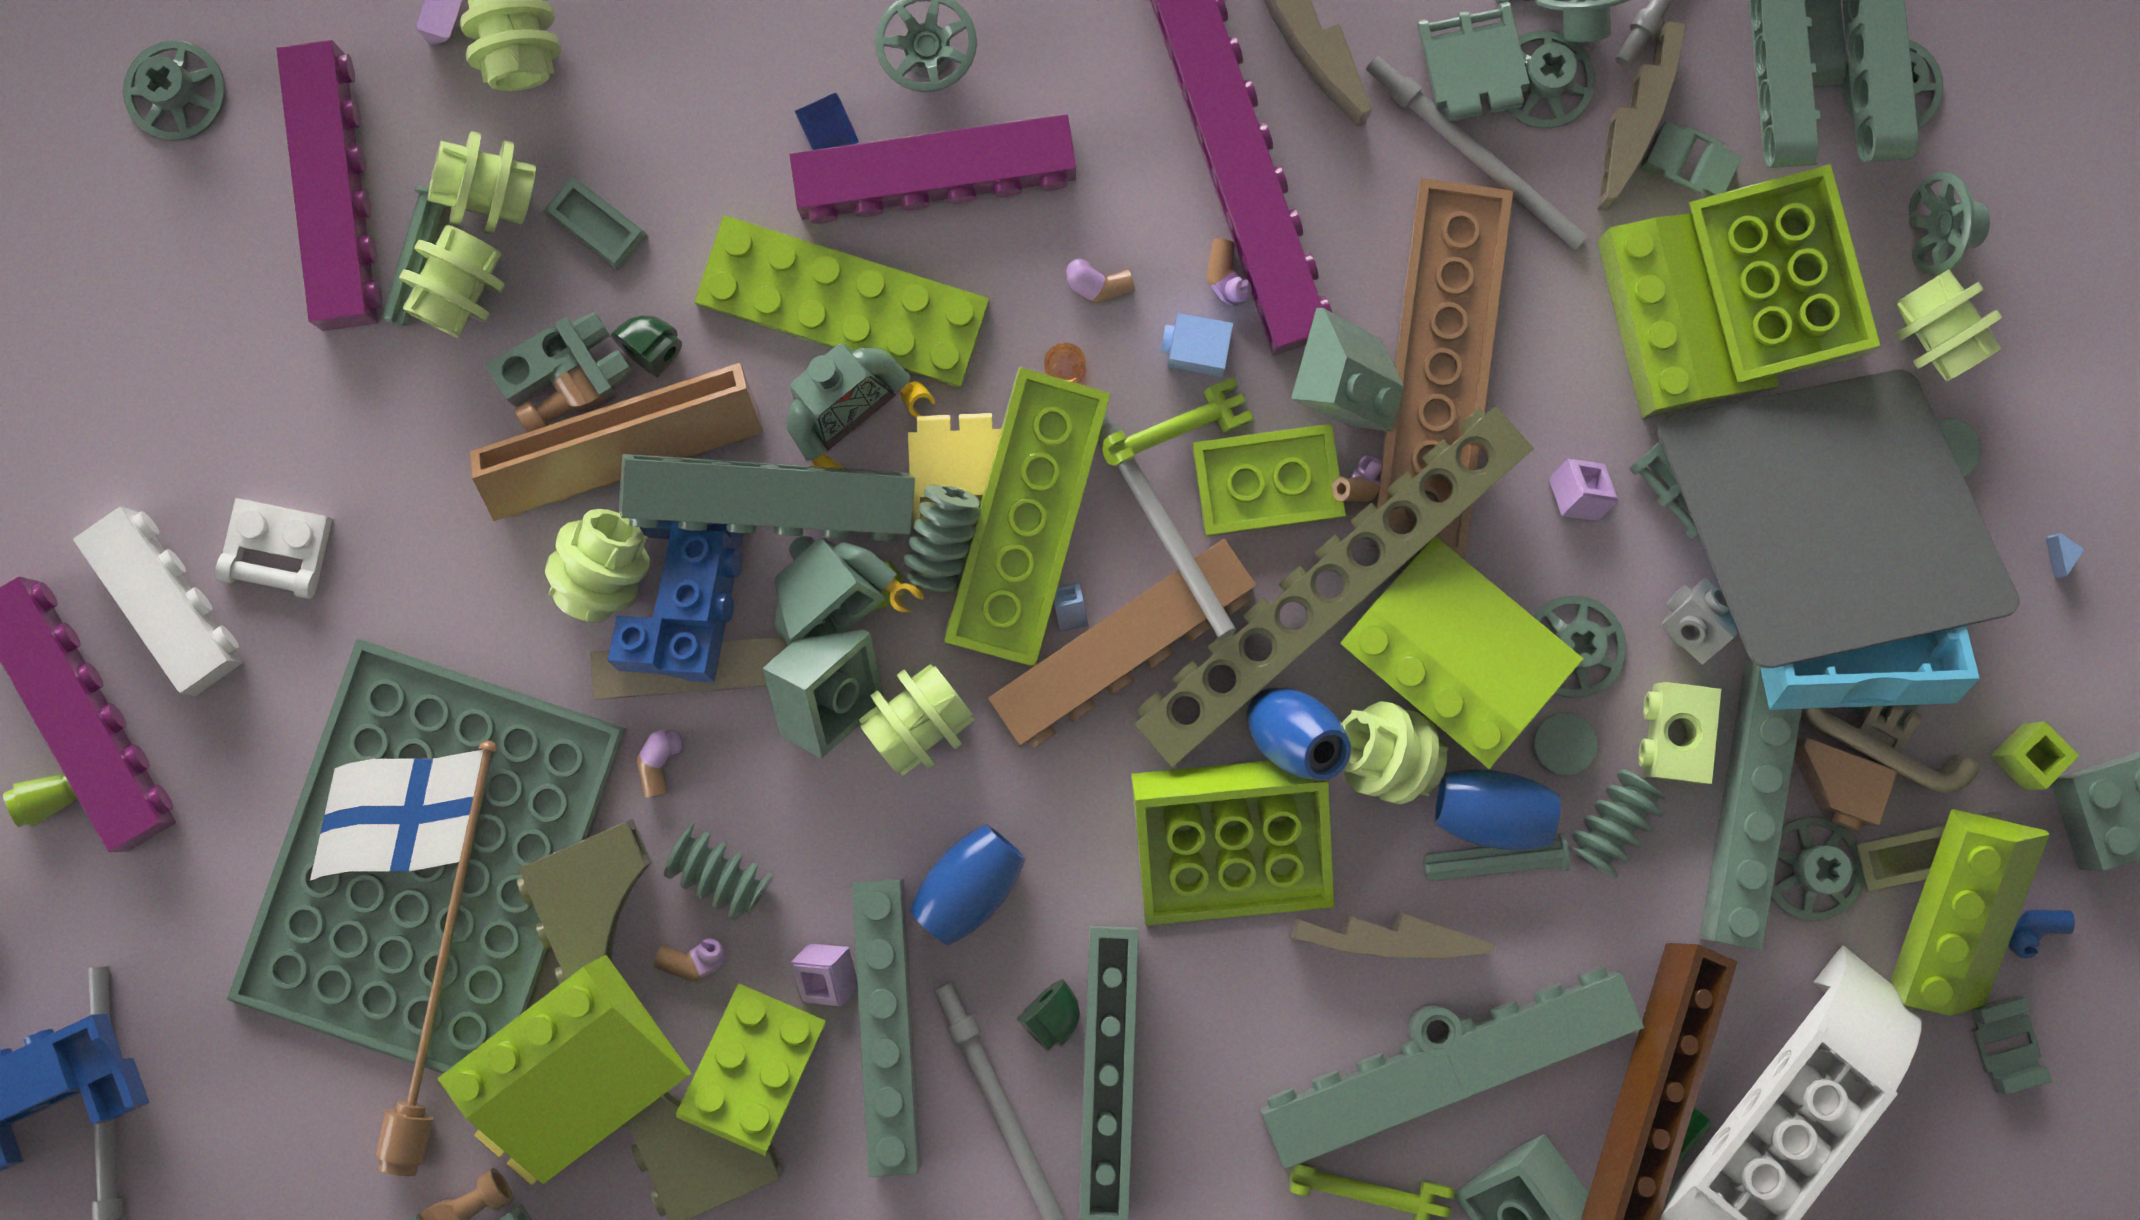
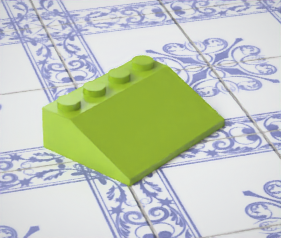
(1784, 275)
(1669, 317)
(1461, 651)
(1231, 842)
(566, 1071)

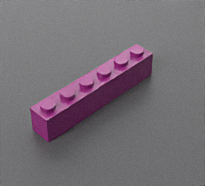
(933, 168)
(328, 185)
(77, 719)

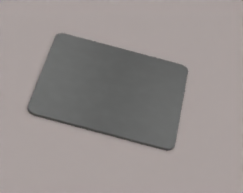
(1836, 518)

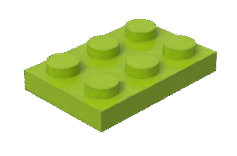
(1267, 480)
(751, 1069)

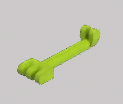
(1120, 449)
(1305, 1178)

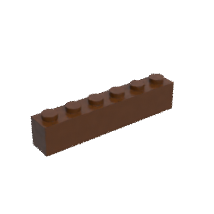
(1661, 1085)

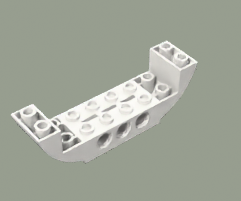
(1807, 1104)

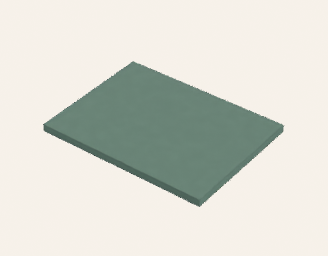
(364, 945)

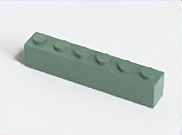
(765, 495)
(1750, 818)
(886, 1027)
(1108, 1073)

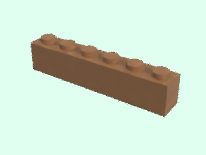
(589, 448)
(1117, 646)

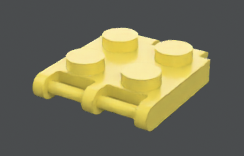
(949, 456)

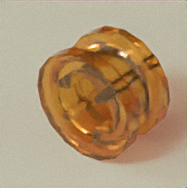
(1072, 351)

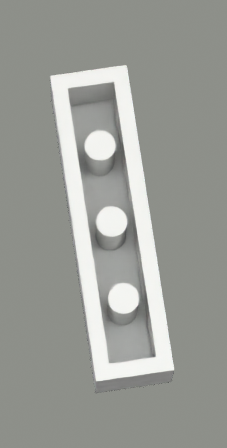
(159, 600)

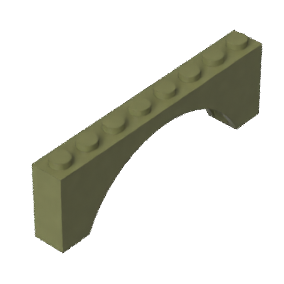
(579, 908)

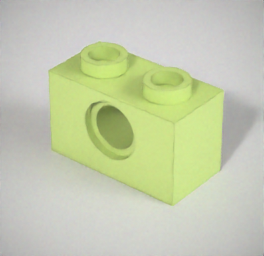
(1699, 712)

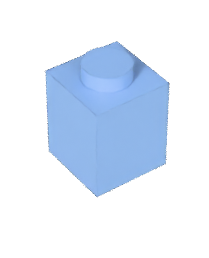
(1197, 344)

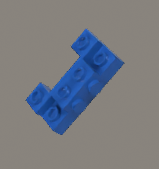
(689, 607)
(59, 1066)

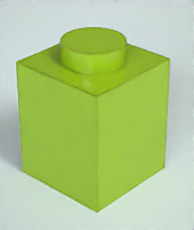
(2034, 755)

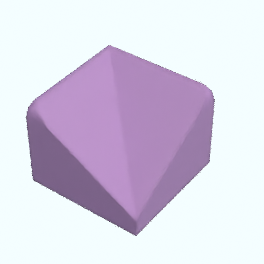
(440, 18)
(1583, 489)
(825, 974)

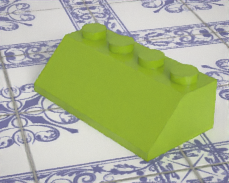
(1967, 912)

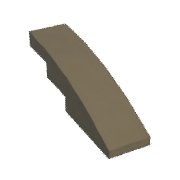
(1322, 55)
(1634, 126)
(738, 668)
(1406, 939)

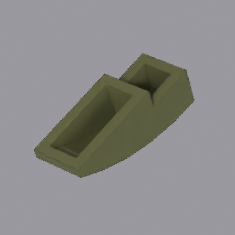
(1901, 856)

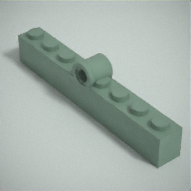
(1451, 1068)

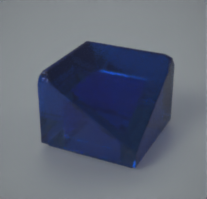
(826, 123)

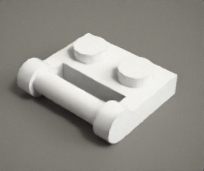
(279, 533)

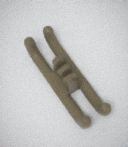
(1884, 743)

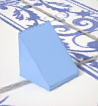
(2063, 554)
(1070, 607)

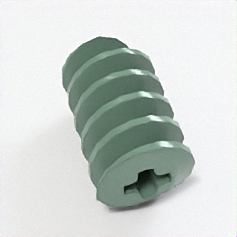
(944, 539)
(1617, 823)
(716, 874)

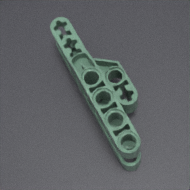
(1804, 48)

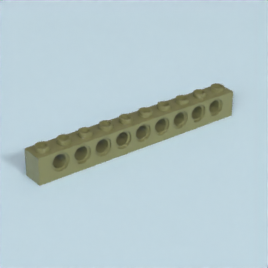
(1502, 449)

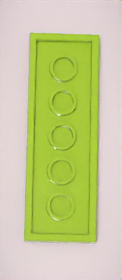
(841, 300)
(1026, 517)

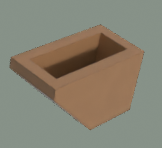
(1845, 783)

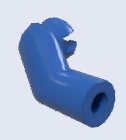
(2034, 925)

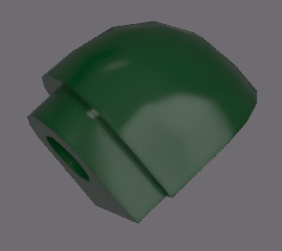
(648, 342)
(1052, 1015)

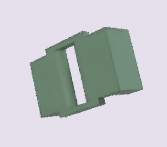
(1671, 152)
(2014, 1068)

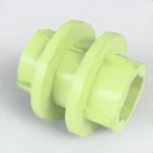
(511, 42)
(481, 182)
(452, 281)
(1948, 325)
(597, 565)
(916, 720)
(1393, 753)

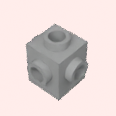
(1700, 620)

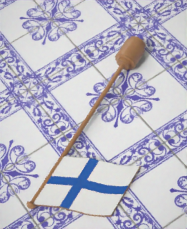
(406, 820)

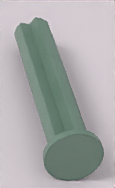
(421, 227)
(1491, 861)

